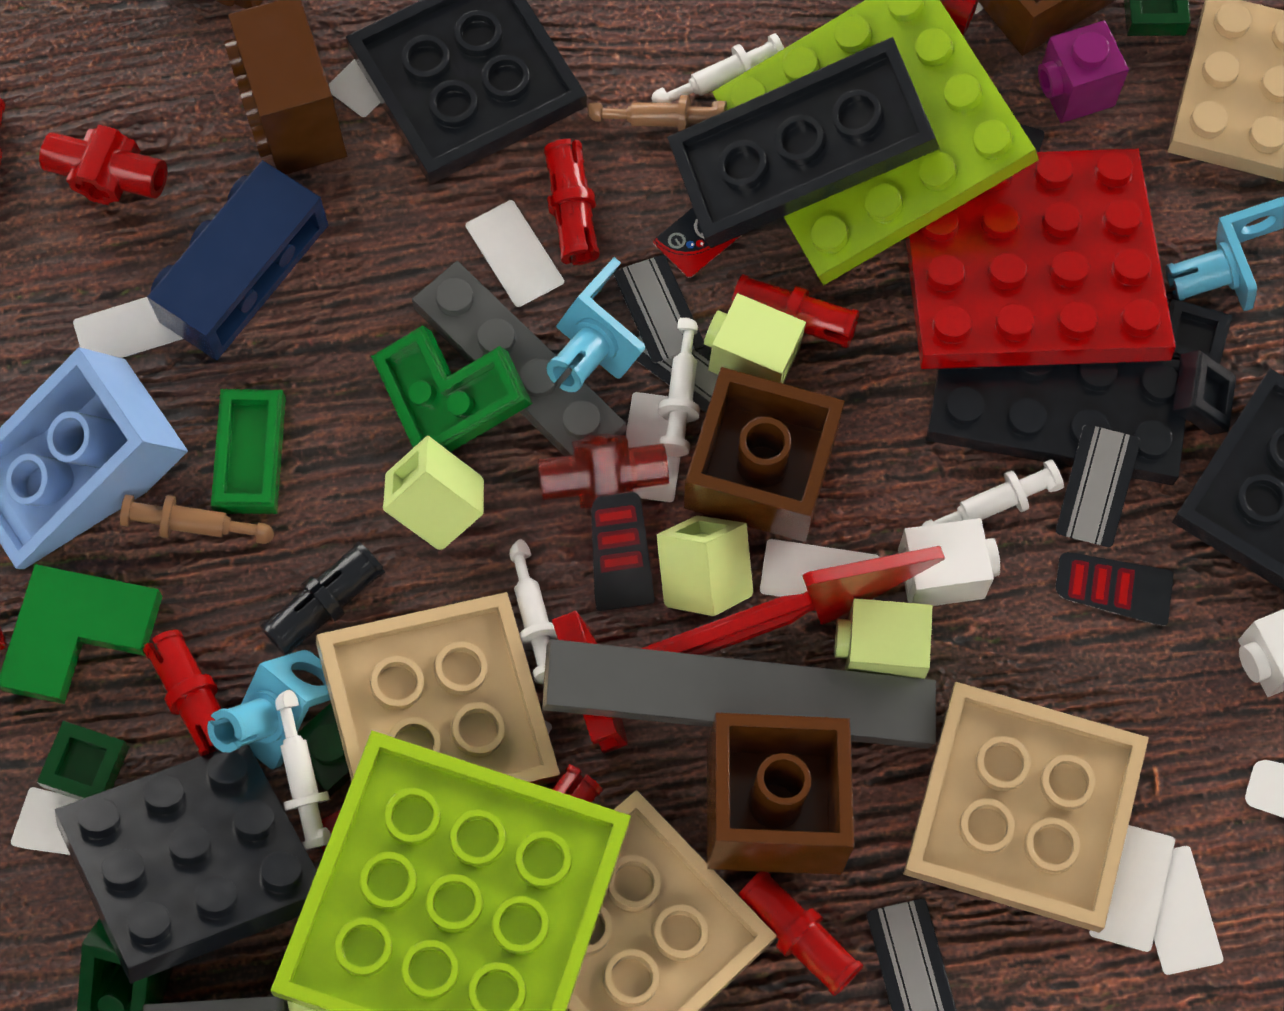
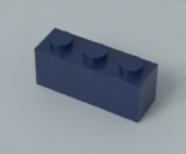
(238, 259)

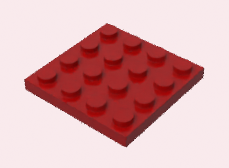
(1044, 270)

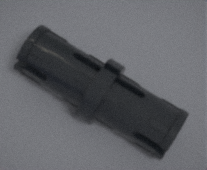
(322, 599)

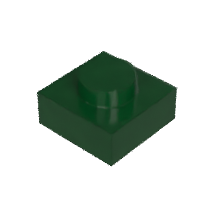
(1157, 17)
(326, 751)
(82, 762)

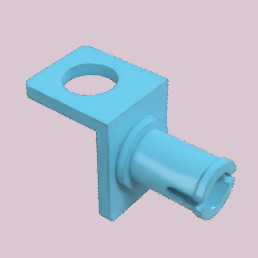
(1228, 262)
(593, 338)
(256, 719)

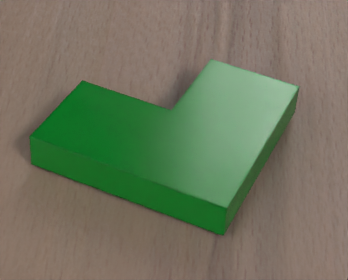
(446, 404)
(63, 613)

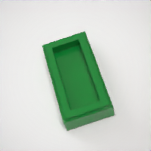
(248, 451)

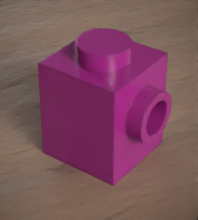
(1082, 71)

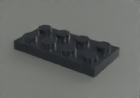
(802, 142)
(1043, 408)

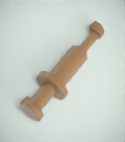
(659, 114)
(189, 520)

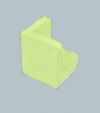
(434, 493)
(705, 565)

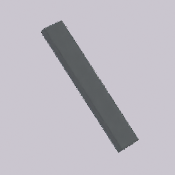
(695, 687)

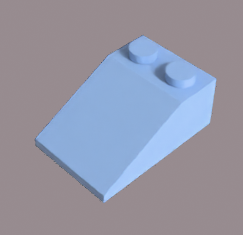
(77, 454)

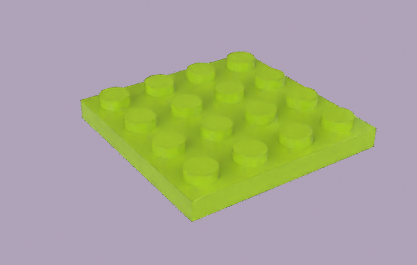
(968, 116)
(450, 890)

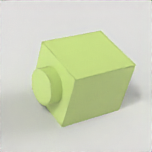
(754, 340)
(886, 638)

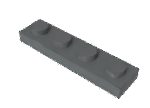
(478, 323)

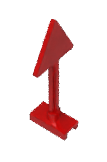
(828, 593)

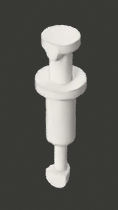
(722, 71)
(679, 405)
(1006, 495)
(537, 628)
(301, 776)

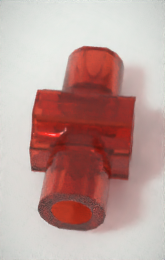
(602, 467)

